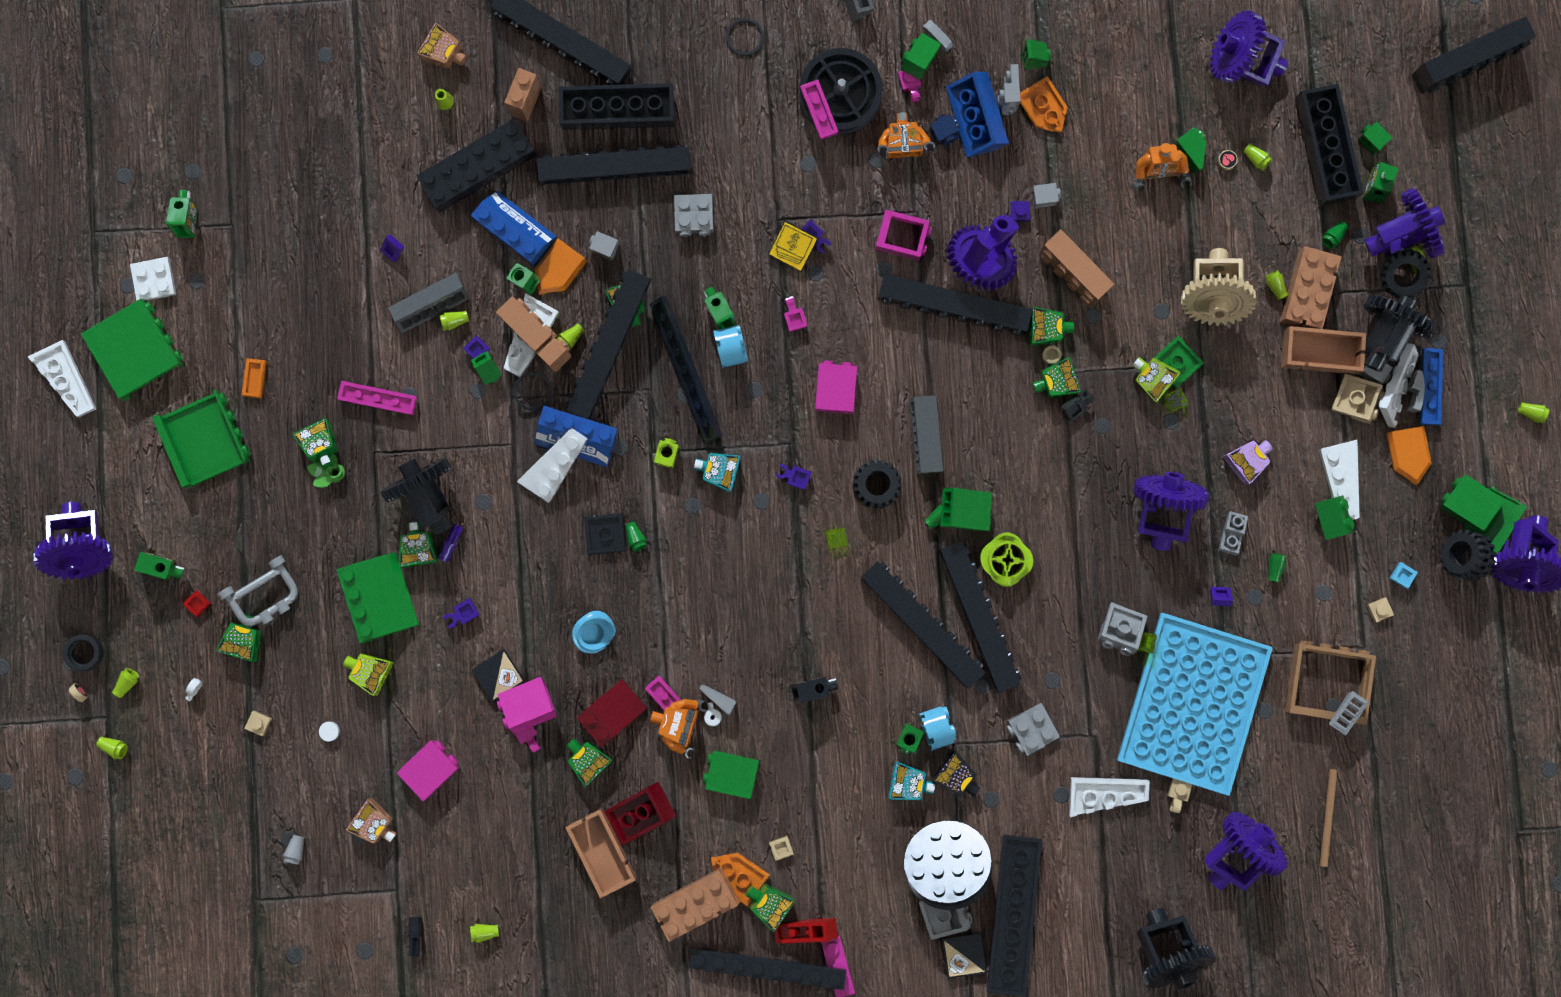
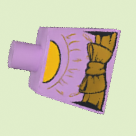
(1249, 460)

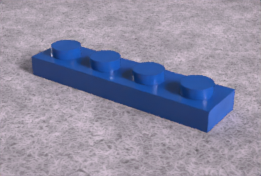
(1433, 375)

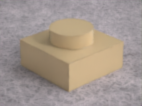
(1380, 609)
(258, 723)

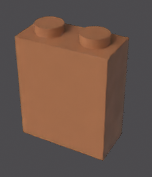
(523, 94)

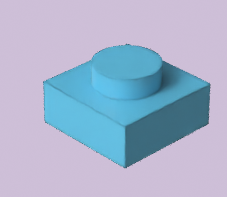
(1403, 575)

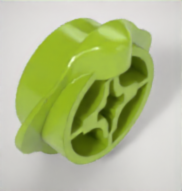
(1025, 562)

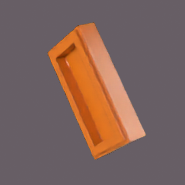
(254, 378)

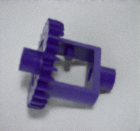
(1239, 46)
(1413, 227)
(985, 254)
(1171, 492)
(73, 555)
(1527, 568)
(1255, 842)

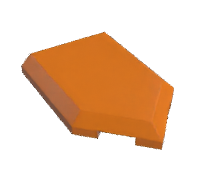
(1044, 105)
(558, 268)
(1409, 453)
(741, 874)

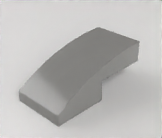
(1417, 387)

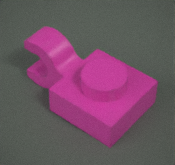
(910, 84)
(795, 317)
(528, 736)

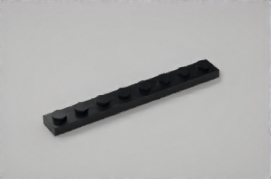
(686, 369)
(767, 968)

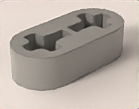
(937, 34)

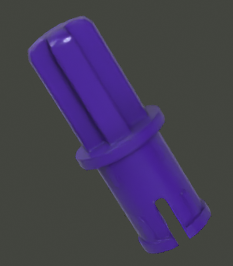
(450, 543)

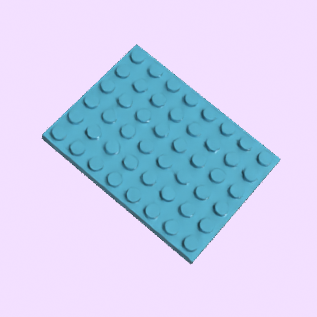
(1195, 704)

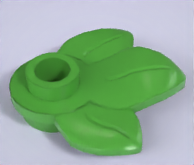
(324, 476)

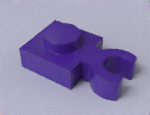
(814, 229)
(797, 477)
(464, 612)

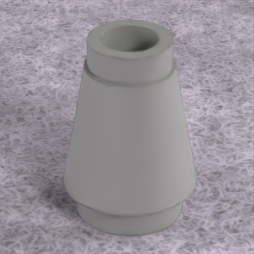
(294, 851)

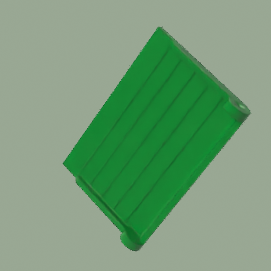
(1503, 522)

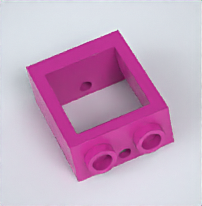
(899, 251)

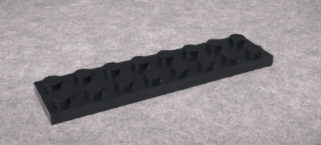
(1014, 915)

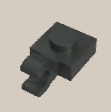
(1076, 405)

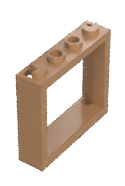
(1365, 686)

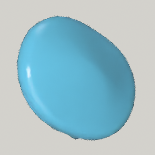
(593, 632)

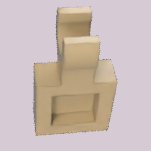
(1179, 792)

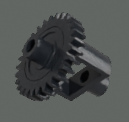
(1393, 329)
(422, 493)
(1178, 969)

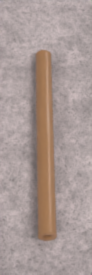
(1328, 817)

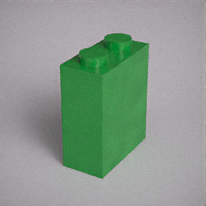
(1471, 503)
(966, 509)
(731, 774)

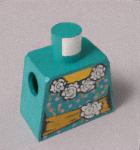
(719, 470)
(908, 783)

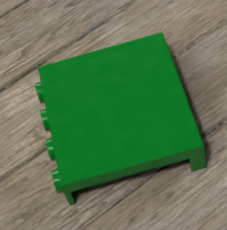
(132, 348)
(202, 439)

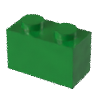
(920, 56)
(1335, 517)

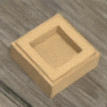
(781, 848)

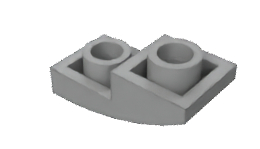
(1232, 533)

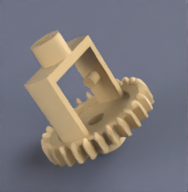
(1218, 297)

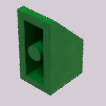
(1035, 54)
(1193, 146)

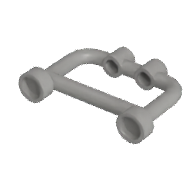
(265, 616)

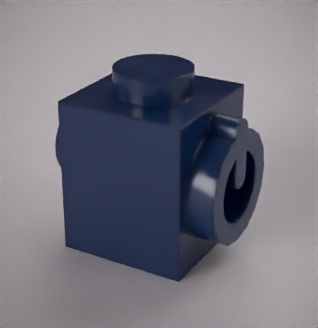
(944, 130)

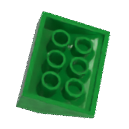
(377, 597)

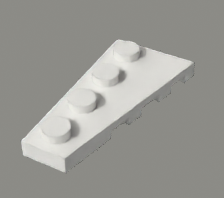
(520, 353)
(62, 373)
(1398, 385)
(550, 470)
(1341, 472)
(1103, 793)

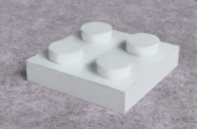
(153, 279)

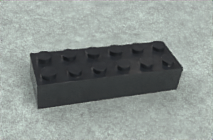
(1474, 56)
(616, 106)
(1329, 144)
(476, 165)

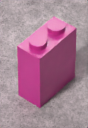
(836, 387)
(526, 705)
(429, 769)

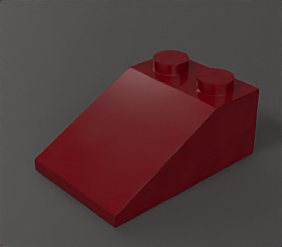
(611, 713)
(640, 813)

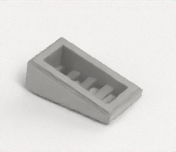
(722, 701)
(1353, 717)

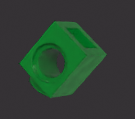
(1374, 137)
(523, 278)
(486, 368)
(917, 733)

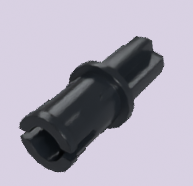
(414, 936)

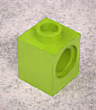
(666, 461)

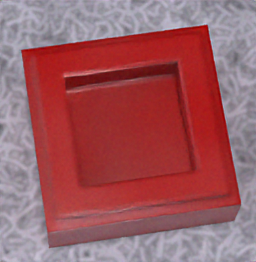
(197, 603)

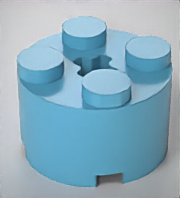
(730, 346)
(937, 727)

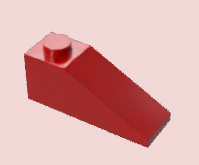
(807, 931)

